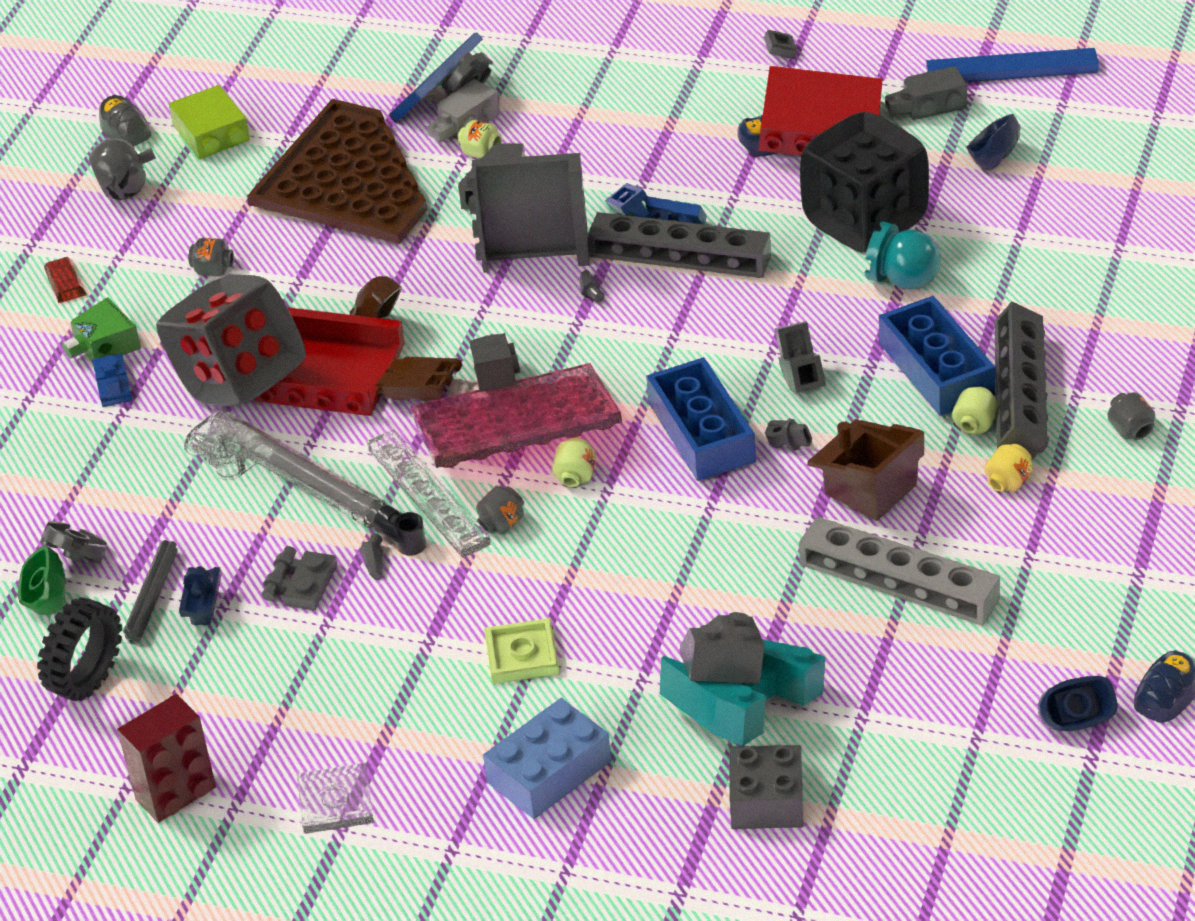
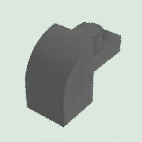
(797, 361)

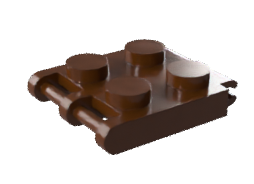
(417, 378)

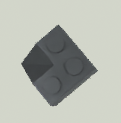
(724, 650)

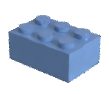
(547, 758)

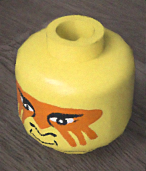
(1008, 468)

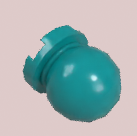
(905, 258)

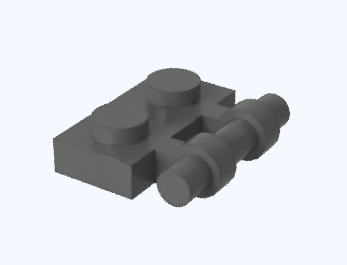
(308, 581)

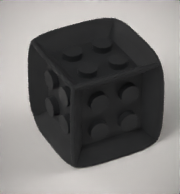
(861, 176)

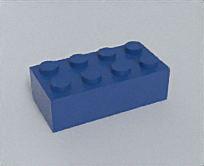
(934, 353)
(701, 419)

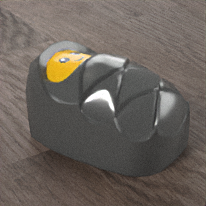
(123, 120)

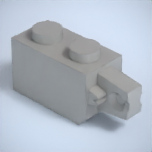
(467, 103)

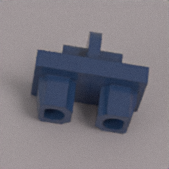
(200, 594)

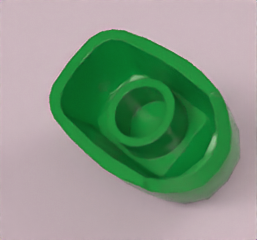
(42, 582)

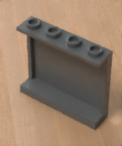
(528, 208)

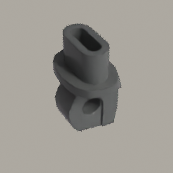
(788, 433)

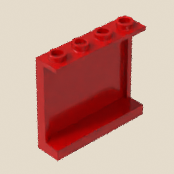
(807, 102)
(340, 364)

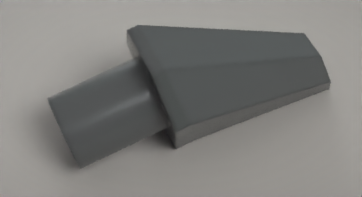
(590, 287)
(372, 555)

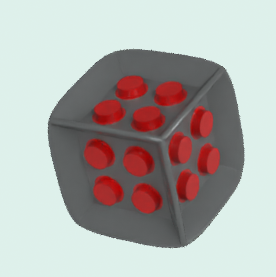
(231, 340)

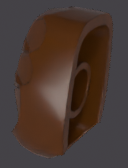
(377, 298)

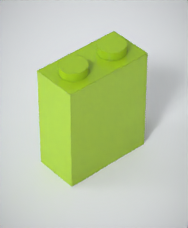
(209, 121)

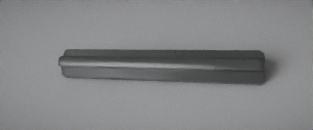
(150, 590)

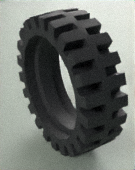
(61, 644)

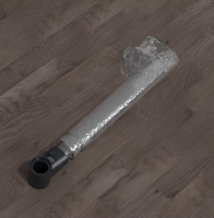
(237, 446)

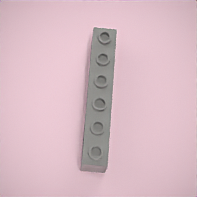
(900, 570)

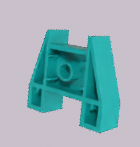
(738, 709)

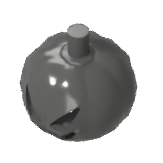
(119, 168)

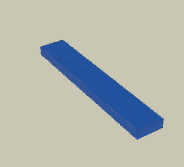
(1021, 64)

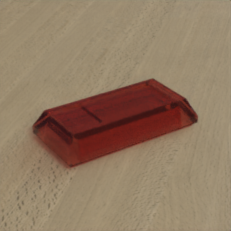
(64, 279)

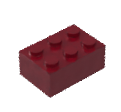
(167, 757)

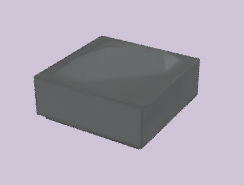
(780, 44)

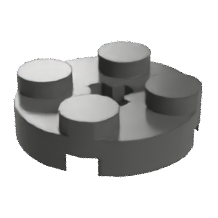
(469, 68)
(74, 543)

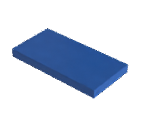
(435, 77)

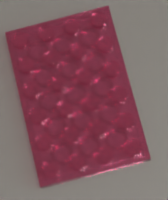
(515, 416)

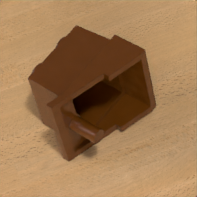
(870, 465)

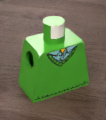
(102, 332)

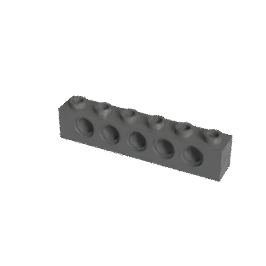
(679, 244)
(1021, 379)

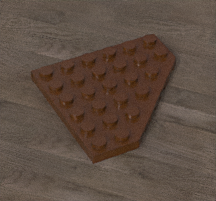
(345, 176)

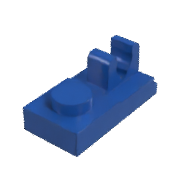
(627, 200)
(675, 210)
(112, 380)

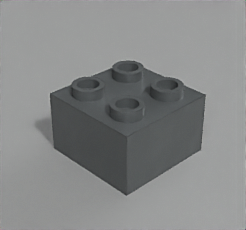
(766, 787)

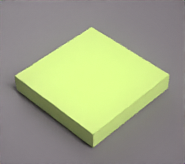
(521, 651)

